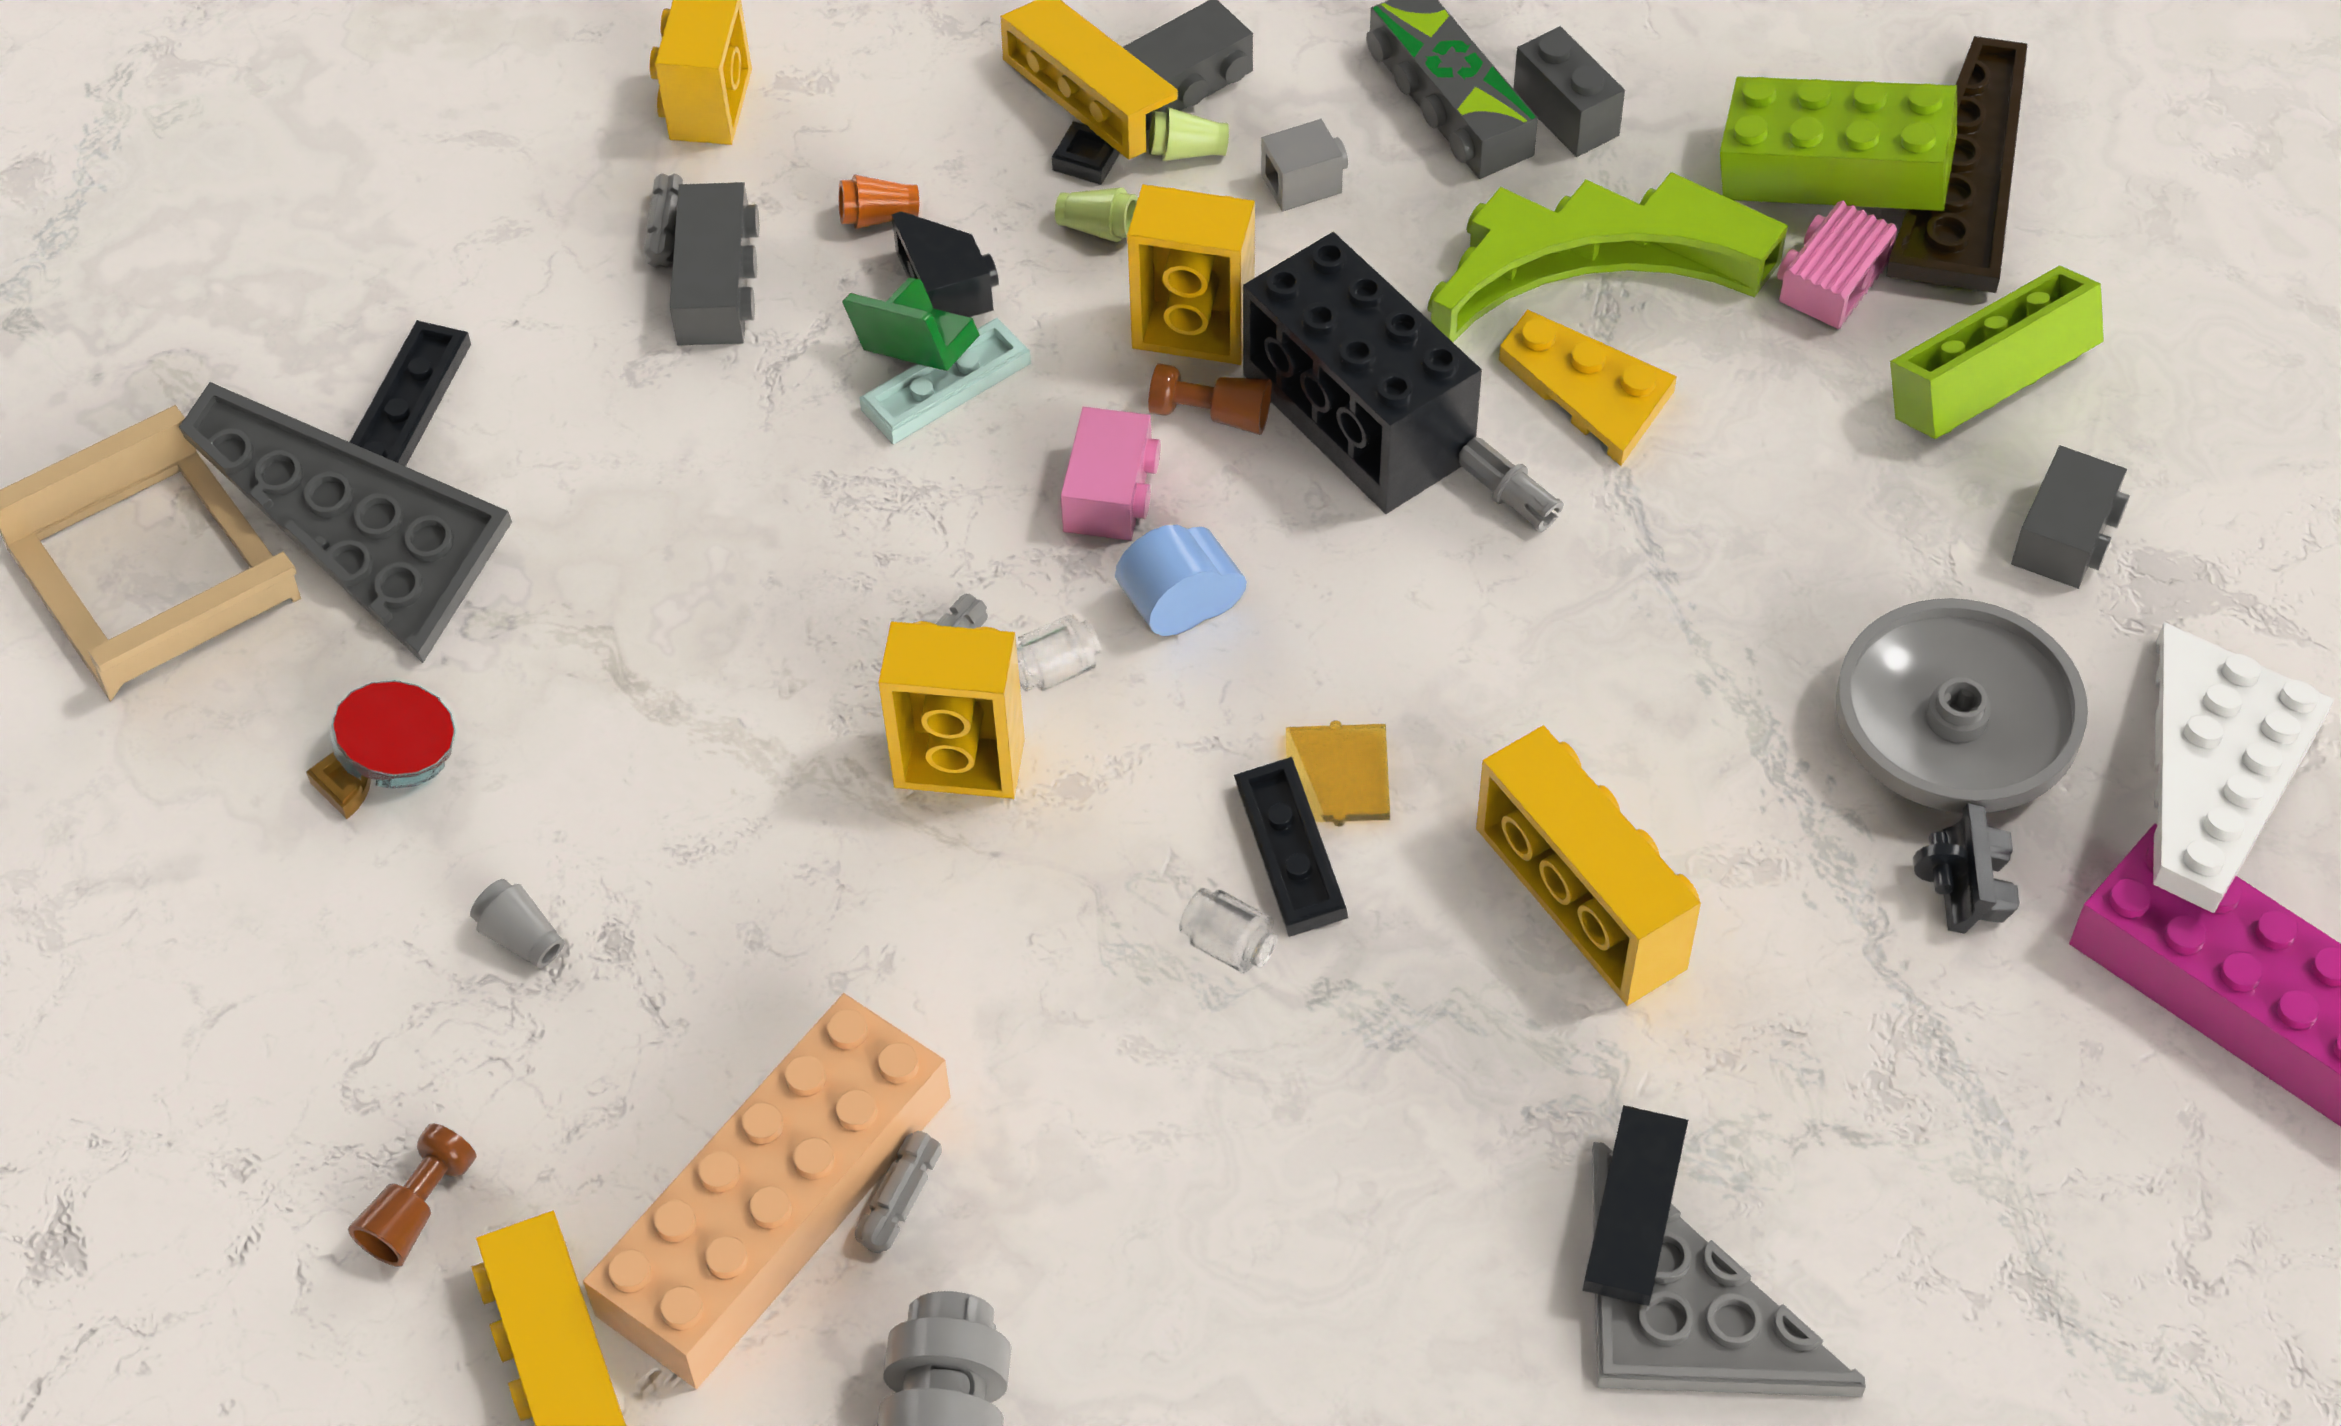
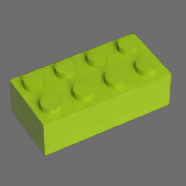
(1839, 142)

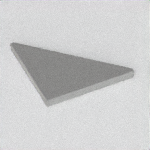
(1707, 1325)

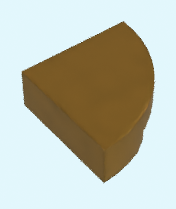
(338, 785)

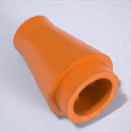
(872, 201)

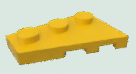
(1593, 382)

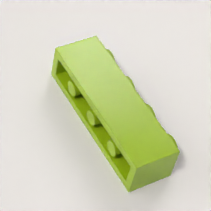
(1997, 351)

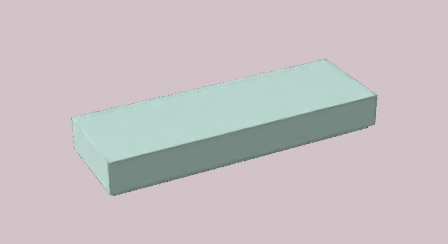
(928, 393)

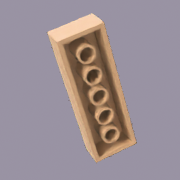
(767, 1190)

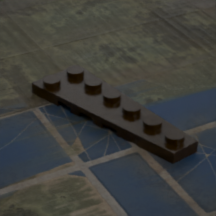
(1967, 239)

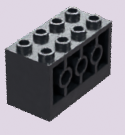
(1360, 371)

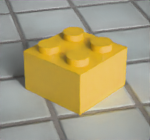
(702, 69)

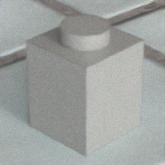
(1303, 164)

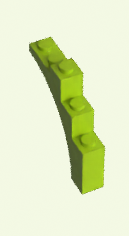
(1595, 230)

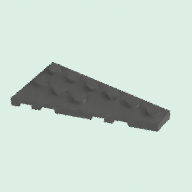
(372, 524)

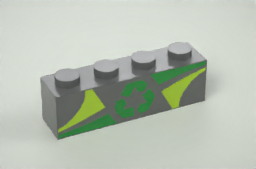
(1453, 84)

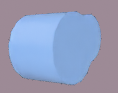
(1179, 578)

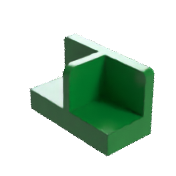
(910, 327)

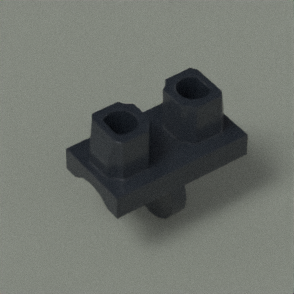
(1962, 869)

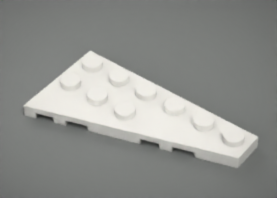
(2223, 759)

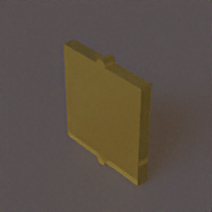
(1342, 770)

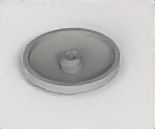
(1961, 705)

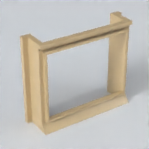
(102, 478)

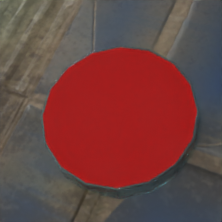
(392, 734)

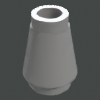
(515, 922)

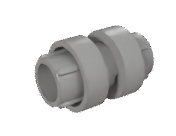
(945, 1364)

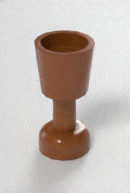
(1232, 401)
(399, 1212)

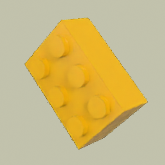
(1189, 272)
(952, 709)

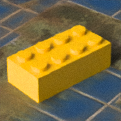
(1587, 864)

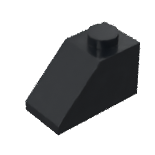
(946, 263)

